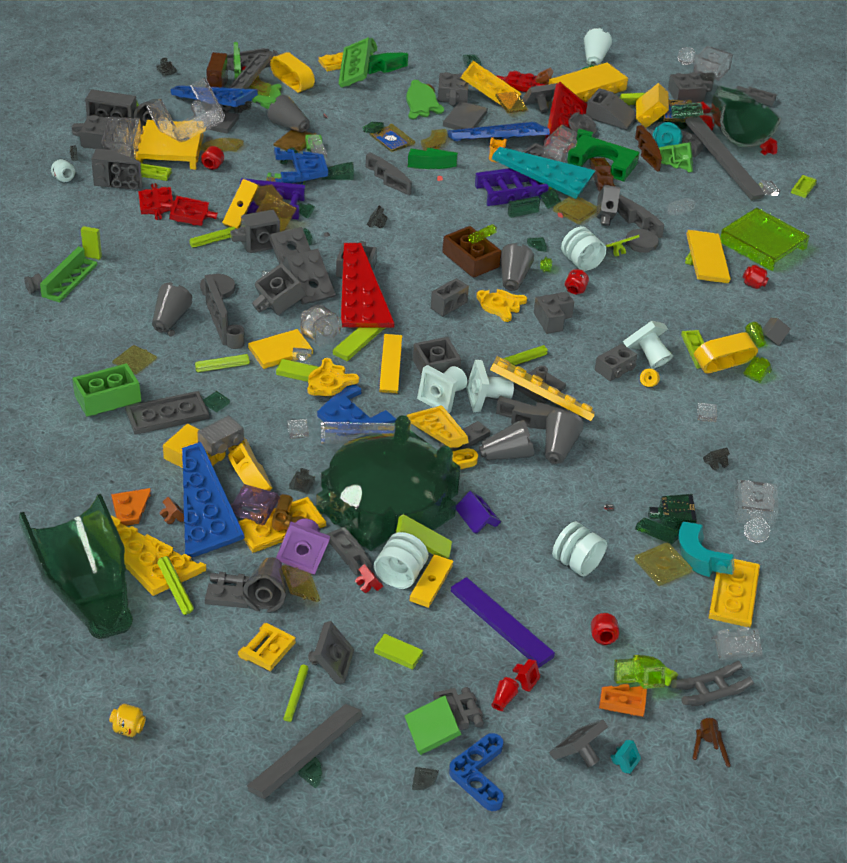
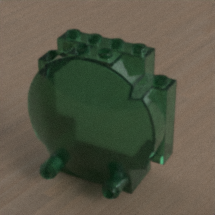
(385, 477)

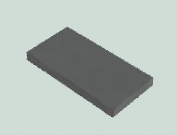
(166, 412)

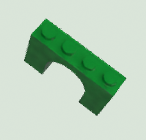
(588, 147)

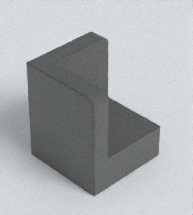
(775, 330)

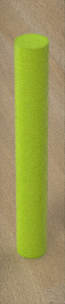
(296, 692)

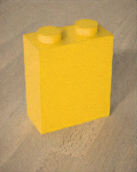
(652, 105)
(185, 437)

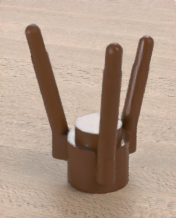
(710, 732)

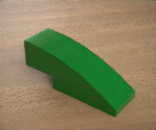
(387, 62)
(432, 159)

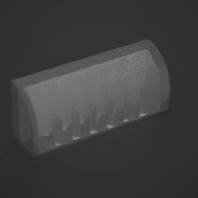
(346, 431)

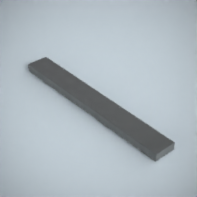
(725, 158)

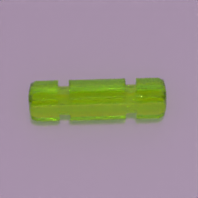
(482, 234)

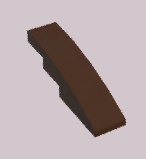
(649, 149)
(602, 174)

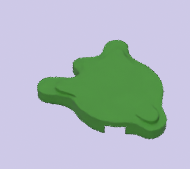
(236, 59)
(267, 100)
(422, 100)

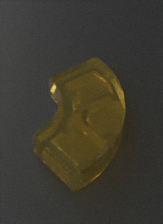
(262, 87)
(436, 139)
(224, 144)

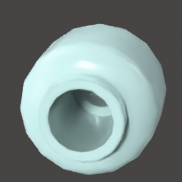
(63, 170)

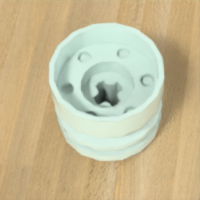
(583, 248)
(579, 548)
(401, 560)

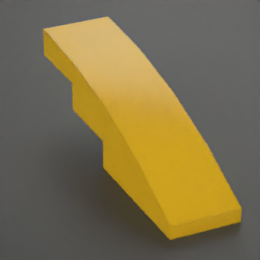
(390, 363)

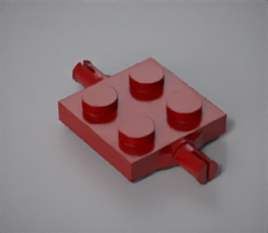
(520, 81)
(151, 200)
(189, 210)

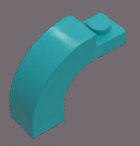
(699, 558)

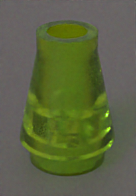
(756, 334)

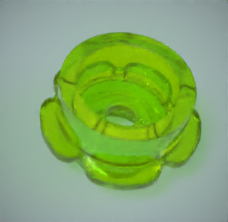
(546, 264)

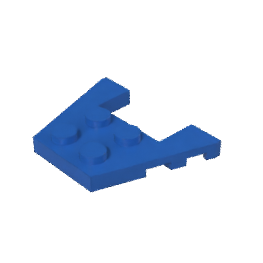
(306, 165)
(341, 409)

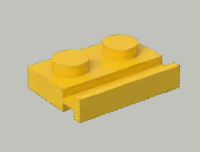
(331, 62)

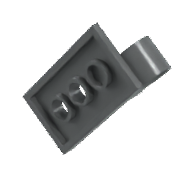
(229, 334)

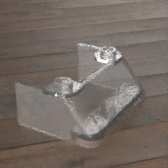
(205, 109)

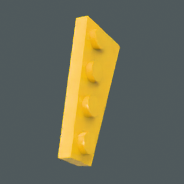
(439, 425)

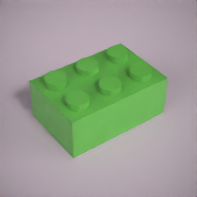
(106, 389)

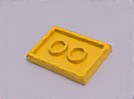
(277, 347)

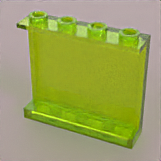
(763, 238)

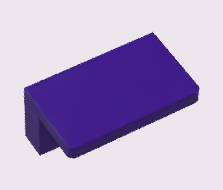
(476, 512)

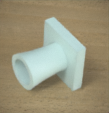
(648, 340)
(481, 386)
(439, 387)

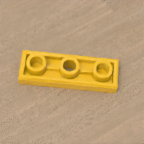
(243, 196)
(431, 581)

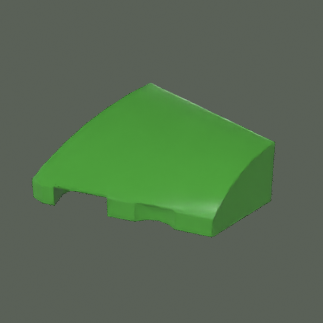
(678, 156)

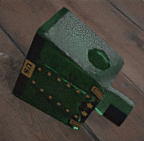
(674, 510)

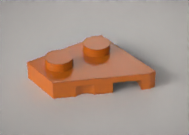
(130, 505)
(623, 699)

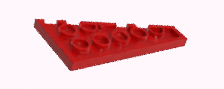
(563, 107)
(361, 295)

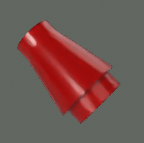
(505, 692)

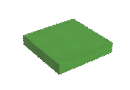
(432, 725)

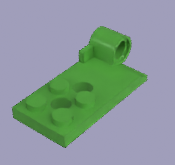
(356, 61)

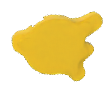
(501, 303)
(329, 379)

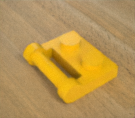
(271, 651)

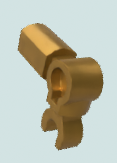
(281, 517)

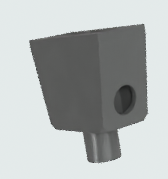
(607, 204)

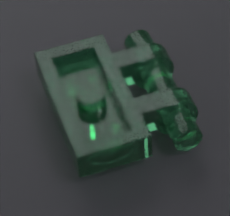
(687, 110)

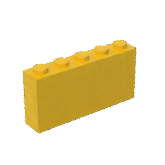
(589, 80)

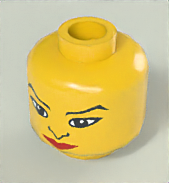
(127, 720)

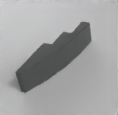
(389, 173)
(640, 216)

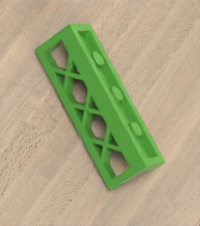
(63, 273)

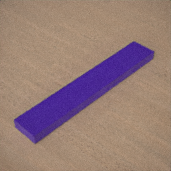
(502, 622)

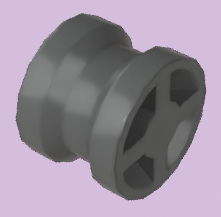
(33, 283)

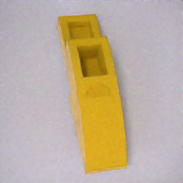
(247, 467)

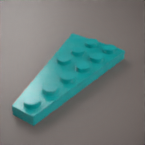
(556, 174)

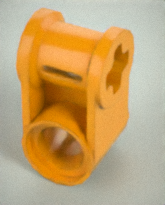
(494, 145)

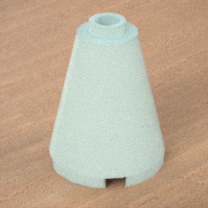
(596, 46)

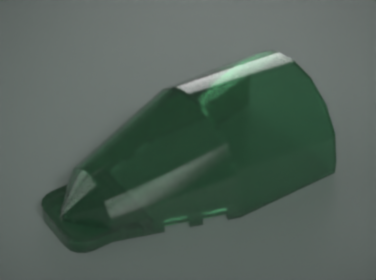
(741, 118)
(85, 568)

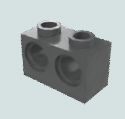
(449, 297)
(616, 362)

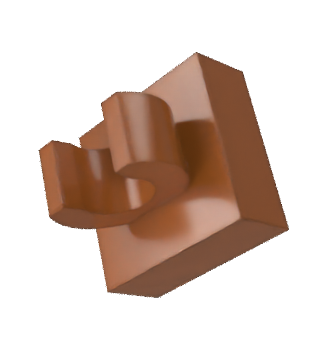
(544, 76)
(172, 510)

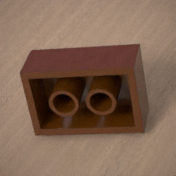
(472, 258)

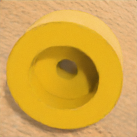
(646, 376)

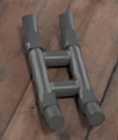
(717, 676)

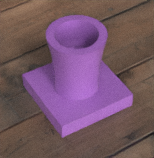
(303, 545)

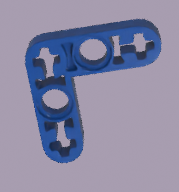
(472, 773)

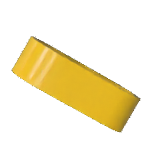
(292, 72)
(725, 352)

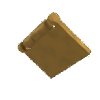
(293, 139)

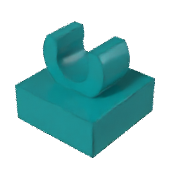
(626, 756)

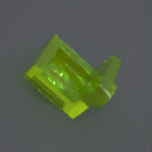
(758, 369)

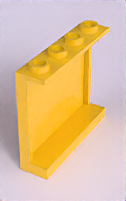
(160, 146)

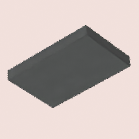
(465, 116)

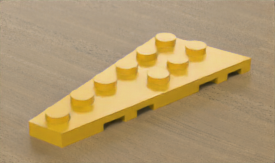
(535, 384)
(142, 558)

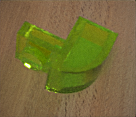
(642, 669)

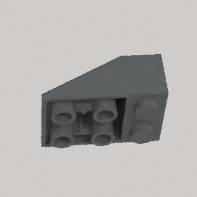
(610, 109)
(116, 170)

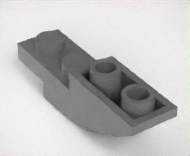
(532, 415)

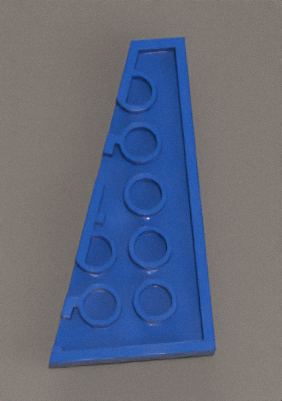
(224, 96)
(503, 131)
(207, 511)

